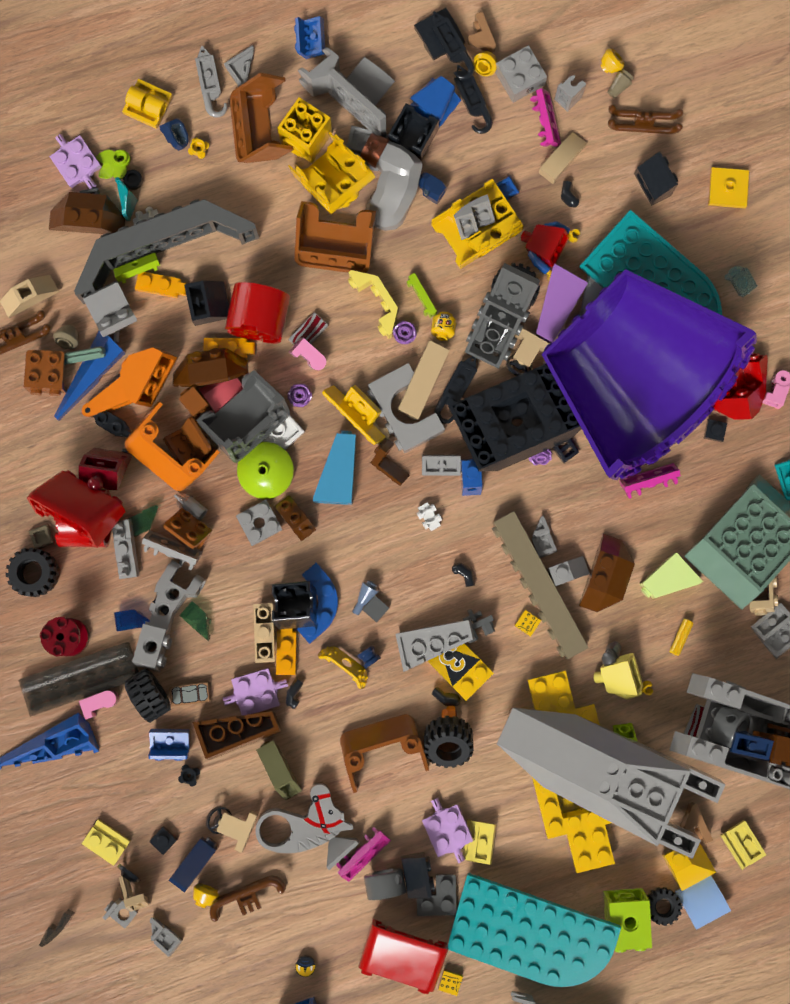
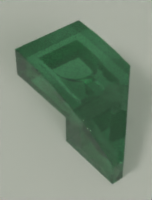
(143, 521)
(197, 619)

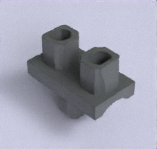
(486, 623)

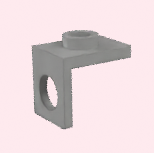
(113, 909)

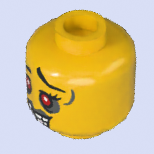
(443, 326)

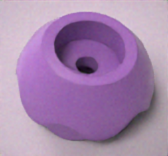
(404, 326)
(298, 389)
(541, 458)

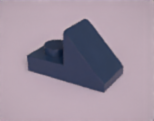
(751, 745)

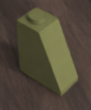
(278, 770)

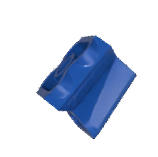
(436, 99)

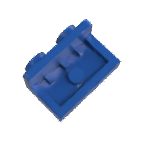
(309, 37)
(169, 744)

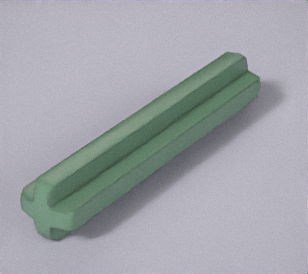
(84, 355)

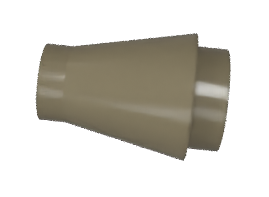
(620, 83)

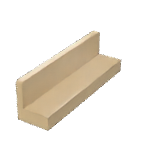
(423, 380)

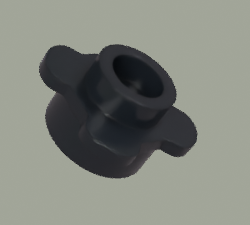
(183, 778)

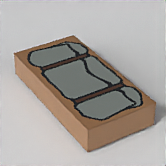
(189, 694)

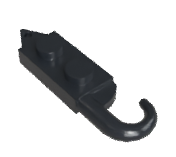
(452, 44)
(473, 100)

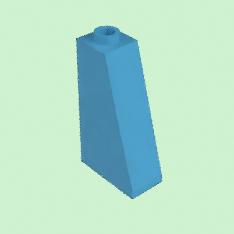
(338, 473)

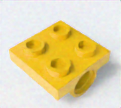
(146, 103)

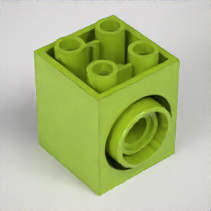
(631, 911)

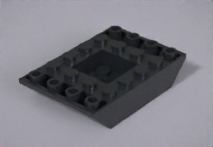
(488, 418)

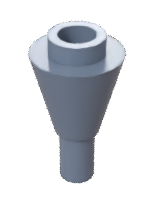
(367, 592)

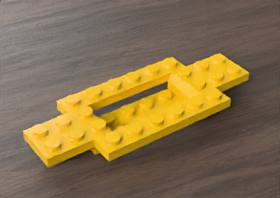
(560, 817)

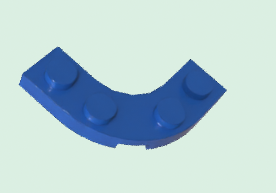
(326, 602)

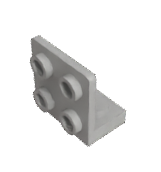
(109, 309)

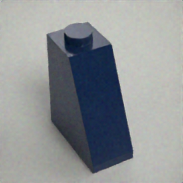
(194, 863)

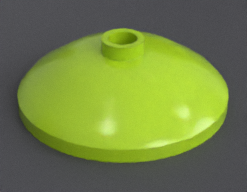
(278, 471)

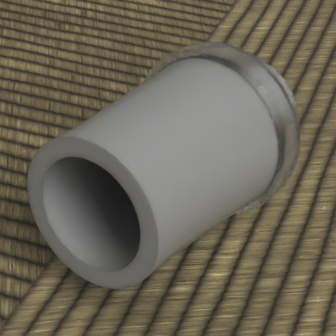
(191, 505)

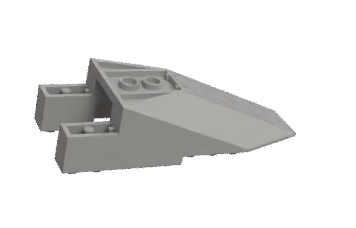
(761, 712)
(607, 773)

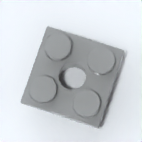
(247, 520)

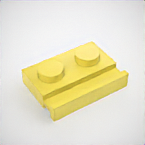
(106, 842)
(743, 844)
(482, 847)

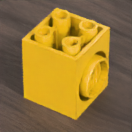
(305, 130)

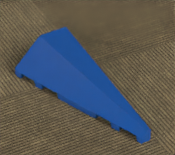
(89, 374)
(66, 738)

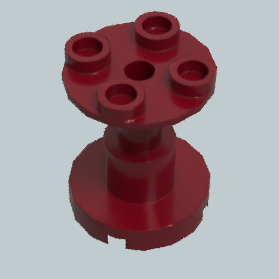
(64, 636)

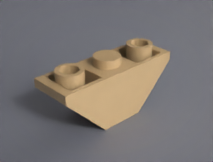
(28, 294)
(264, 633)

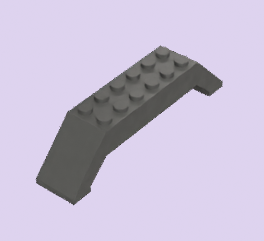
(158, 235)

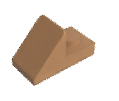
(482, 38)
(694, 819)

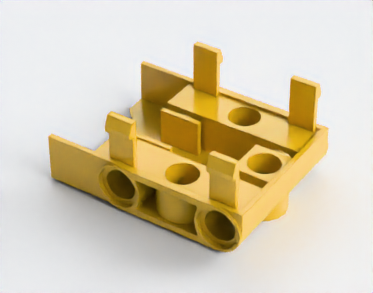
(335, 176)
(480, 243)

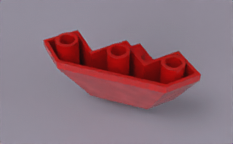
(748, 392)

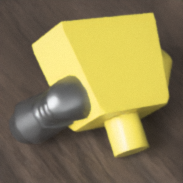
(621, 674)

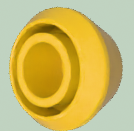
(612, 61)
(485, 63)
(204, 895)

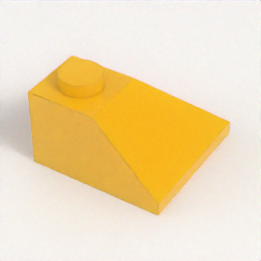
(689, 870)

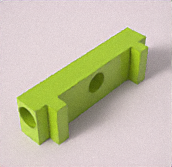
(136, 267)
(422, 295)

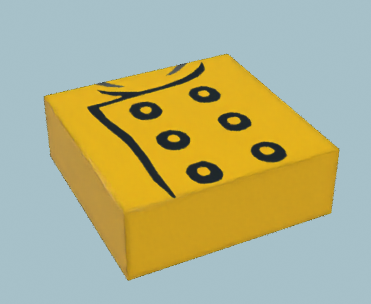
(527, 623)
(450, 982)

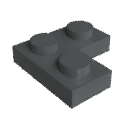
(443, 901)

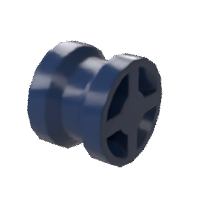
(369, 656)

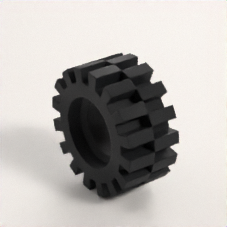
(675, 909)

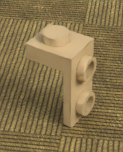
(762, 607)

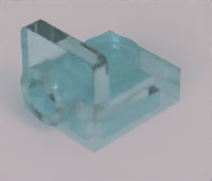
(741, 280)

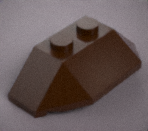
(86, 214)
(209, 368)
(608, 575)

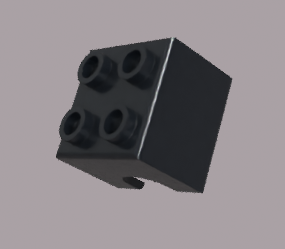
(414, 131)
(294, 605)

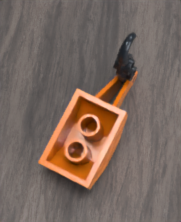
(138, 383)

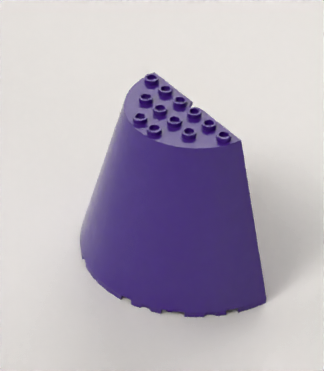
(645, 370)

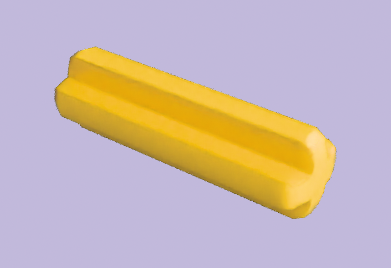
(681, 637)

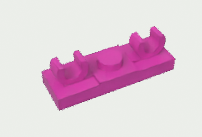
(546, 118)
(650, 479)
(363, 855)

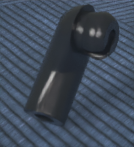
(291, 693)

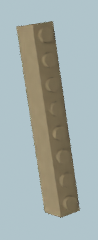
(540, 586)

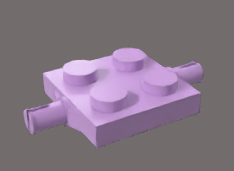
(75, 161)
(255, 692)
(448, 830)

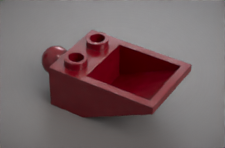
(103, 468)

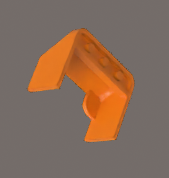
(143, 448)

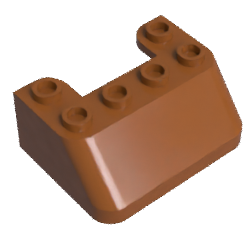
(333, 244)

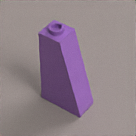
(560, 299)

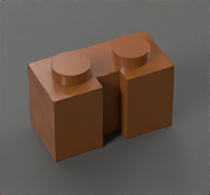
(194, 402)

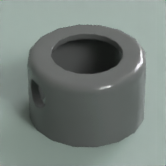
(724, 731)
(385, 884)

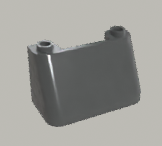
(246, 417)

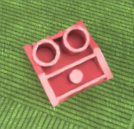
(221, 393)

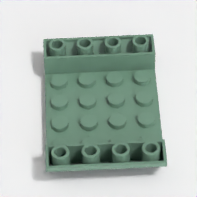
(746, 544)

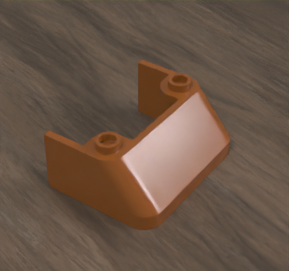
(251, 120)
(377, 735)

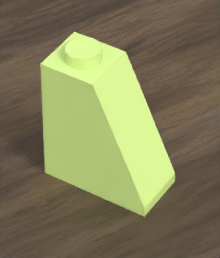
(670, 577)

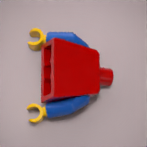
(547, 244)

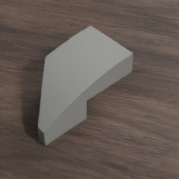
(542, 539)
(163, 937)

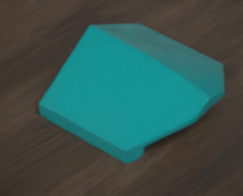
(127, 199)

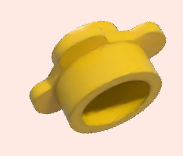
(198, 143)

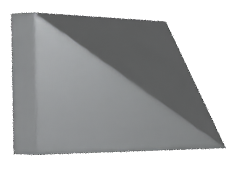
(339, 848)

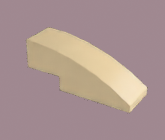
(562, 157)

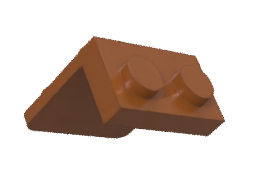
(44, 372)
(188, 442)
(188, 529)

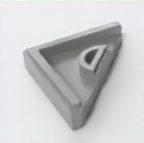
(240, 66)

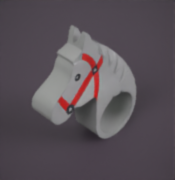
(309, 831)

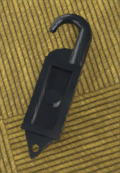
(456, 387)

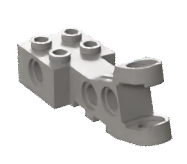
(158, 629)

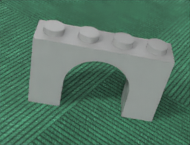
(407, 435)

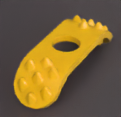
(356, 670)

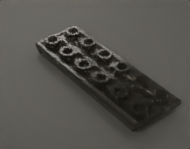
(78, 679)

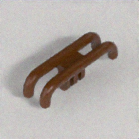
(644, 121)
(15, 336)
(246, 896)

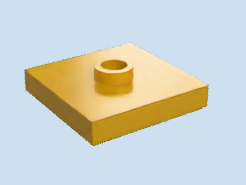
(728, 187)

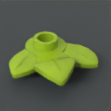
(111, 165)

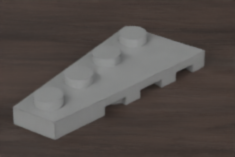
(426, 643)

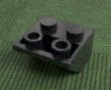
(656, 178)
(207, 301)
(416, 875)

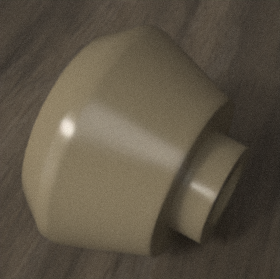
(67, 337)

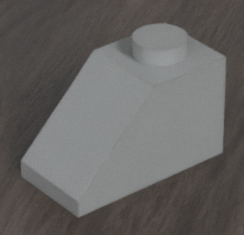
(568, 571)

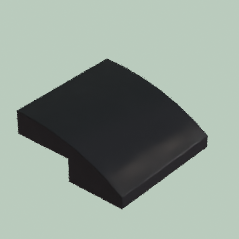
(429, 39)

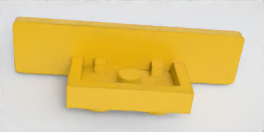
(357, 410)

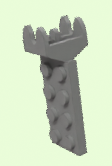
(327, 78)

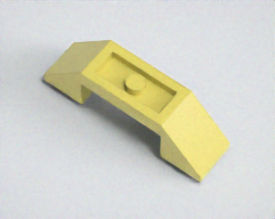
(363, 280)

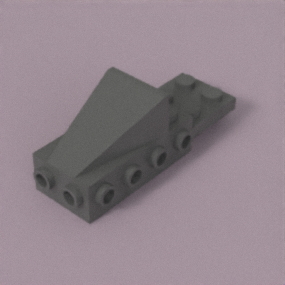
(502, 316)

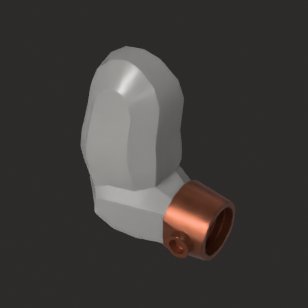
(396, 183)

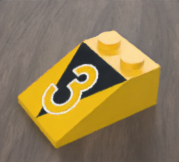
(462, 670)

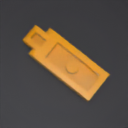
(160, 285)
(237, 345)
(286, 652)

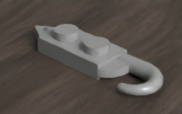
(209, 81)

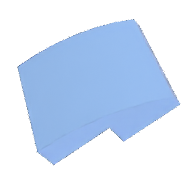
(703, 902)

